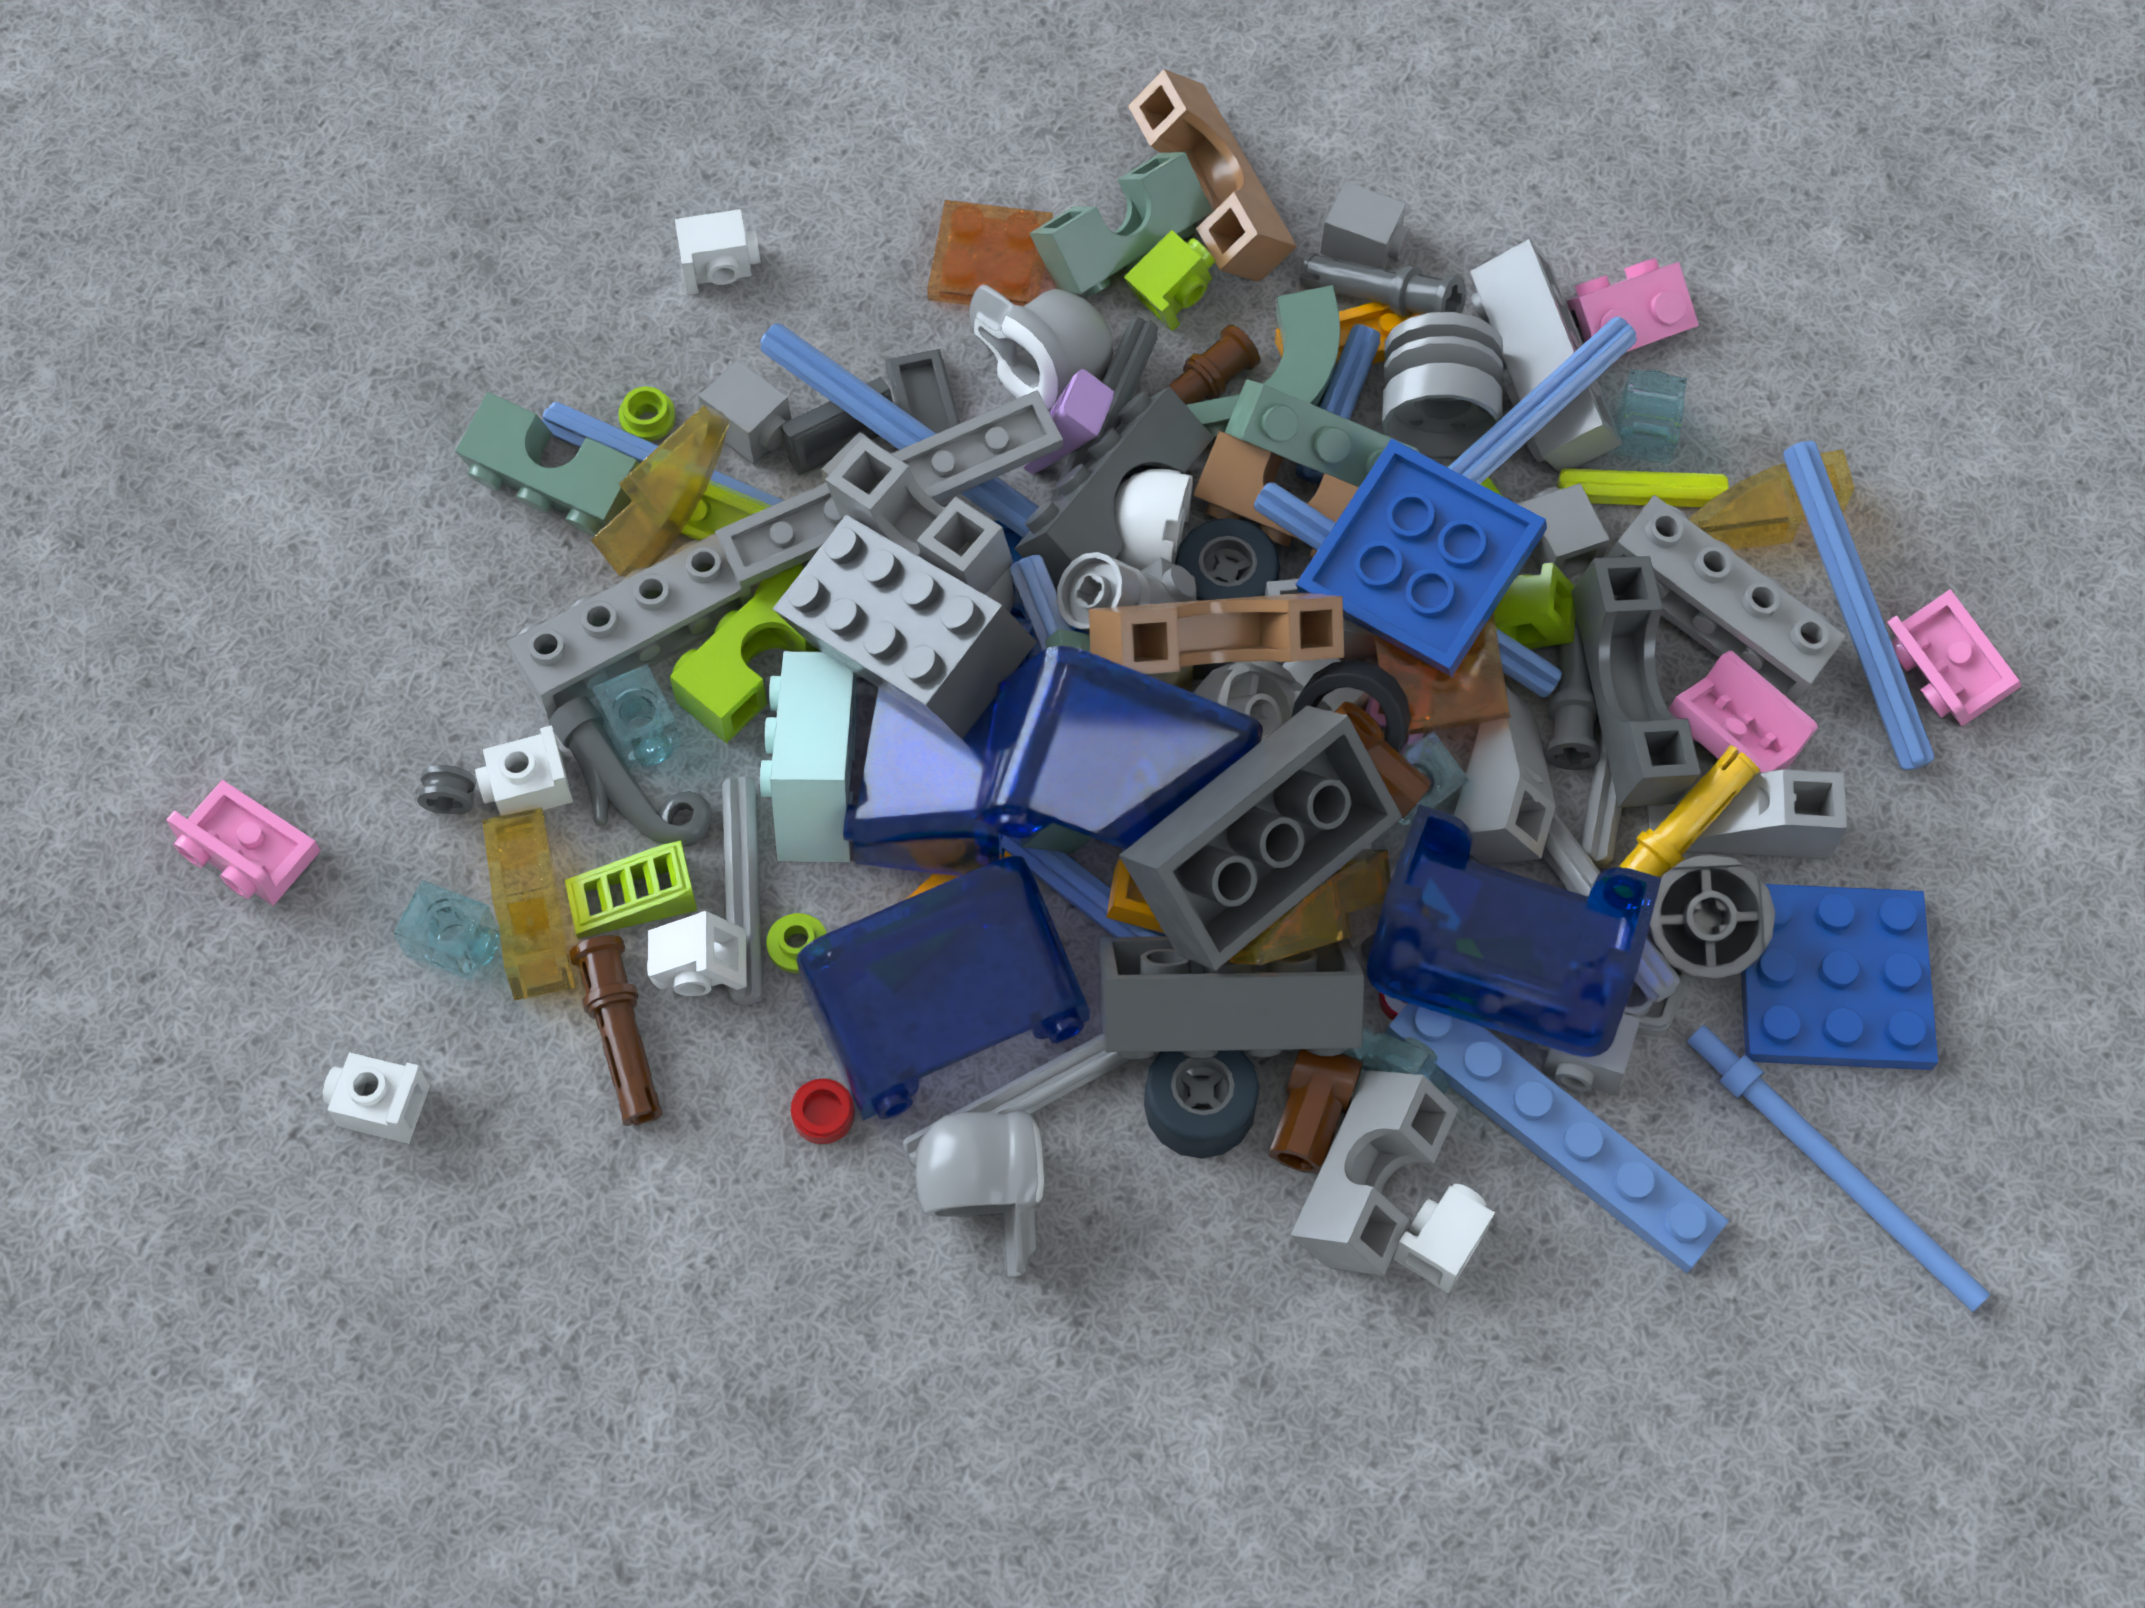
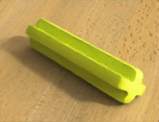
(1641, 486)

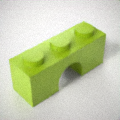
(716, 678)

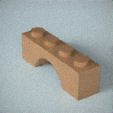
(1244, 227)
(1219, 631)

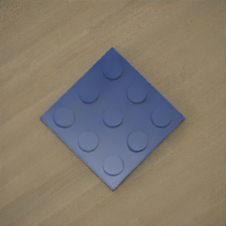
(1423, 556)
(1842, 981)

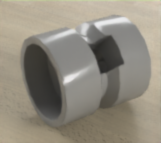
(1101, 583)

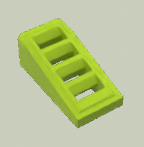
(655, 906)

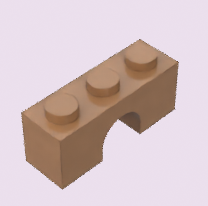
(1239, 473)

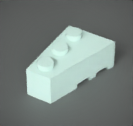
(810, 757)

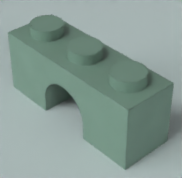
(1159, 198)
(1306, 433)
(507, 448)

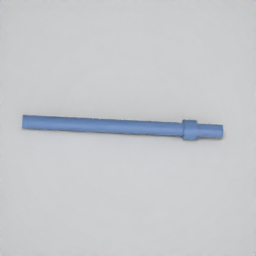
(1744, 1079)

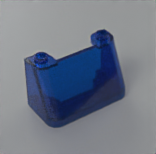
(1100, 748)
(923, 793)
(1508, 945)
(940, 982)

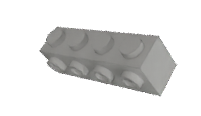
(1538, 333)
(1728, 601)
(628, 625)

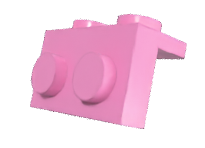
(1649, 300)
(1954, 658)
(1744, 711)
(244, 842)

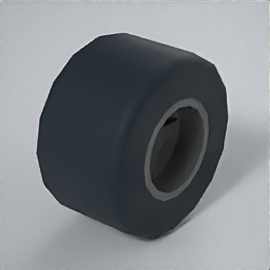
(1231, 553)
(1181, 1082)

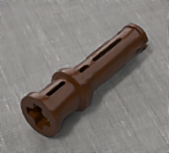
(1210, 372)
(611, 1004)

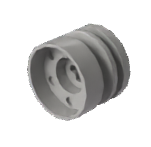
(1442, 382)

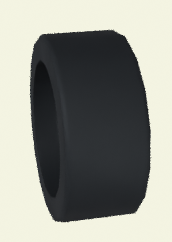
(1366, 678)

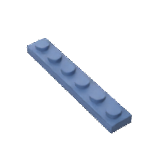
(1566, 1135)

